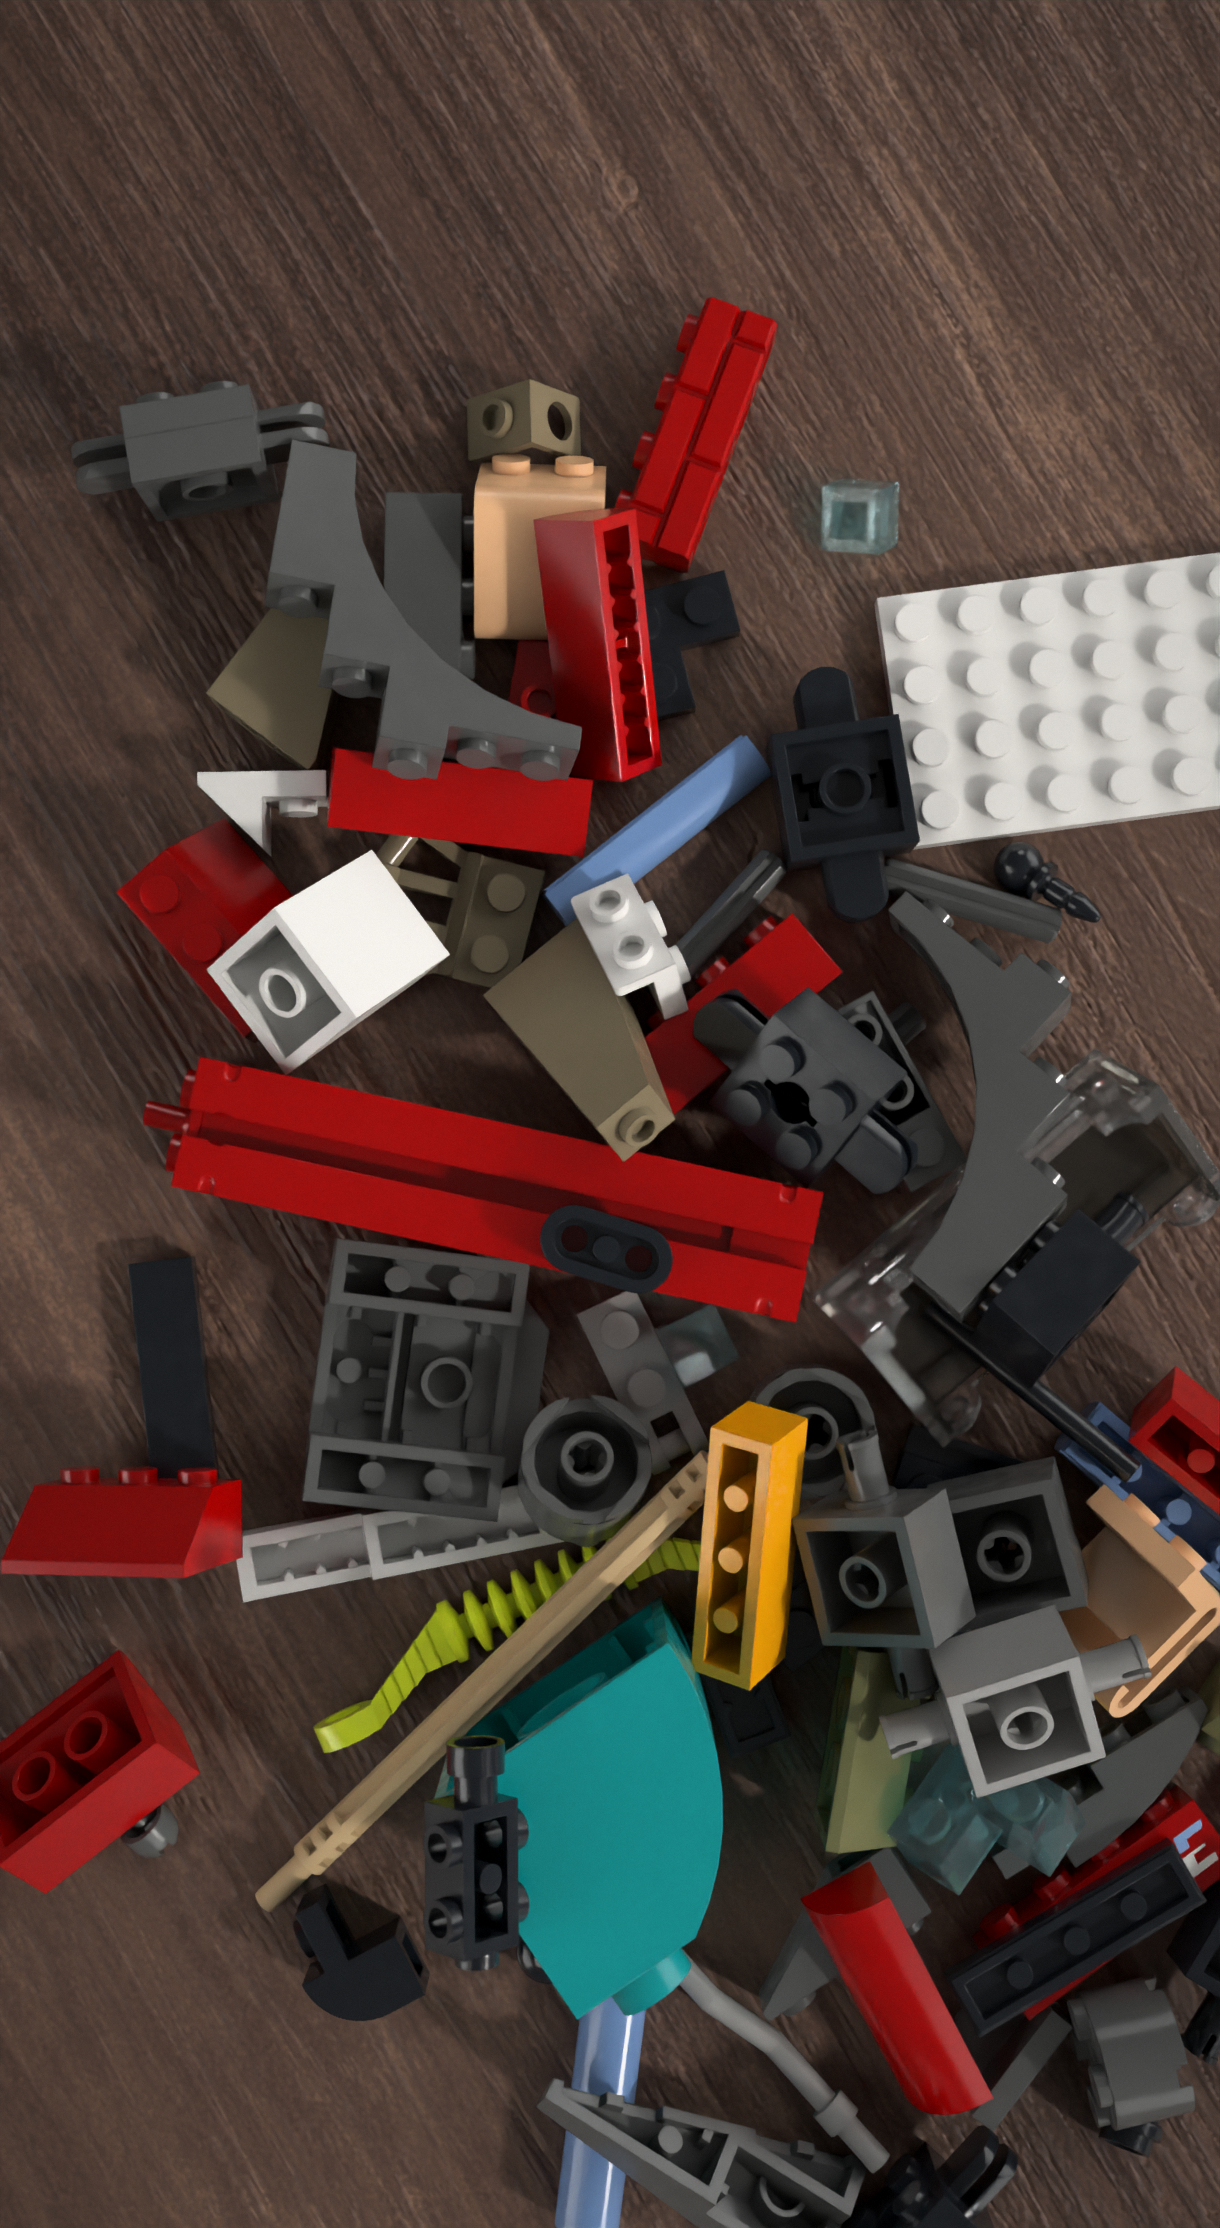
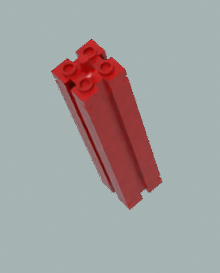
(480, 1182)

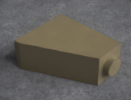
(276, 691)

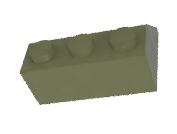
(858, 1780)

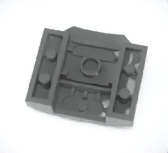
(422, 1381)

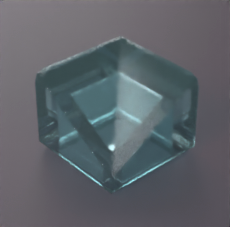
(860, 516)
(697, 1344)

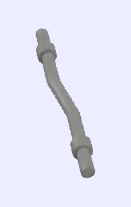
(832, 2108)

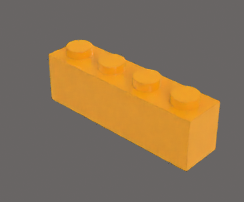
(748, 1543)

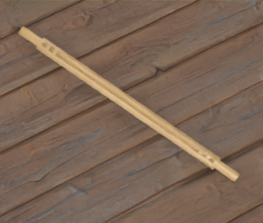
(491, 1680)

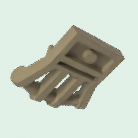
(488, 911)

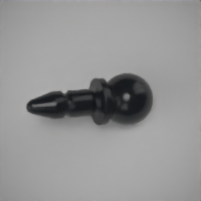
(1022, 869)

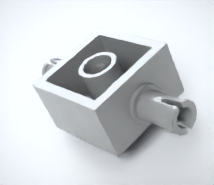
(1016, 1700)

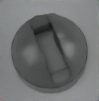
(152, 1833)

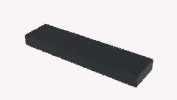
(173, 1365)
(1074, 1936)

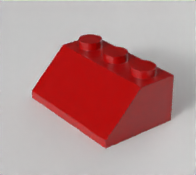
(202, 901)
(128, 1524)
(87, 1772)

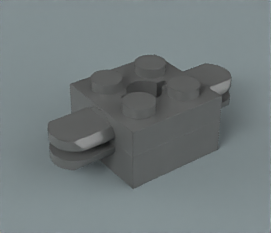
(197, 450)

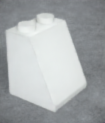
(327, 960)

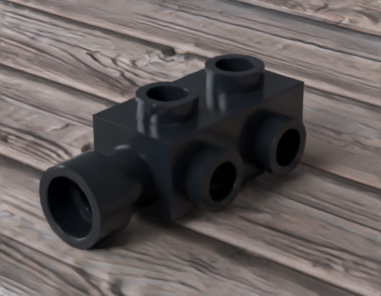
(473, 1859)

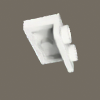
(631, 943)

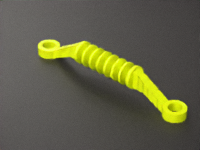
(448, 1634)

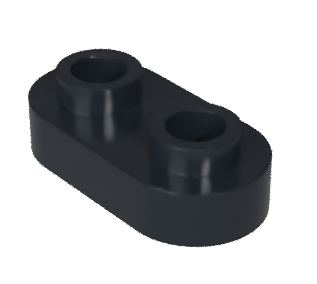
(606, 1249)

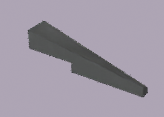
(711, 2167)

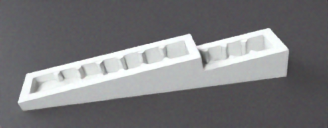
(377, 1545)

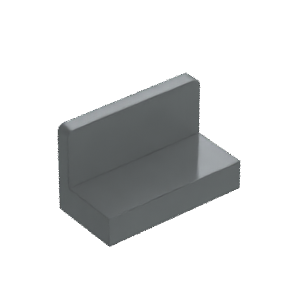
(1012, 2056)

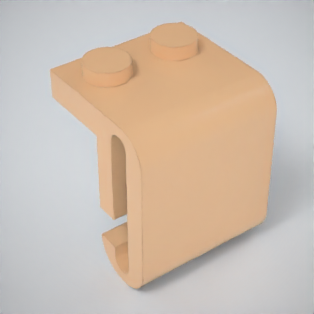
(505, 550)
(1140, 1589)

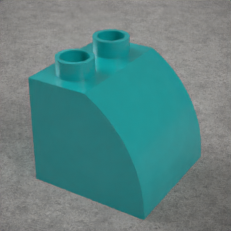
(619, 1812)

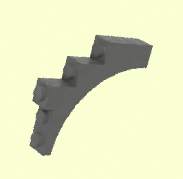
(372, 651)
(1017, 1101)

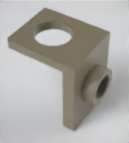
(517, 420)

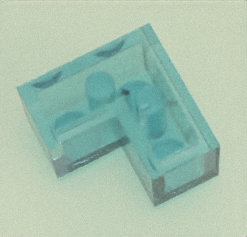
(952, 1830)

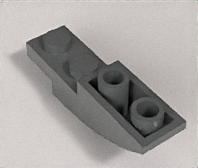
(1136, 1769)

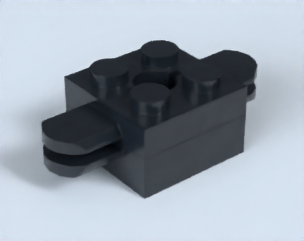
(842, 794)
(827, 1067)
(939, 2192)

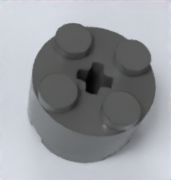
(840, 1407)
(578, 1434)
(1131, 2053)

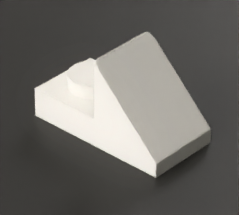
(252, 794)

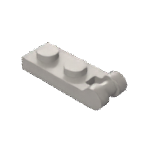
(642, 1374)

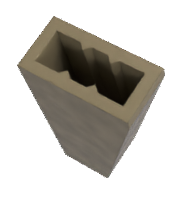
(585, 1039)

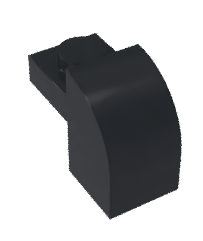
(357, 1976)

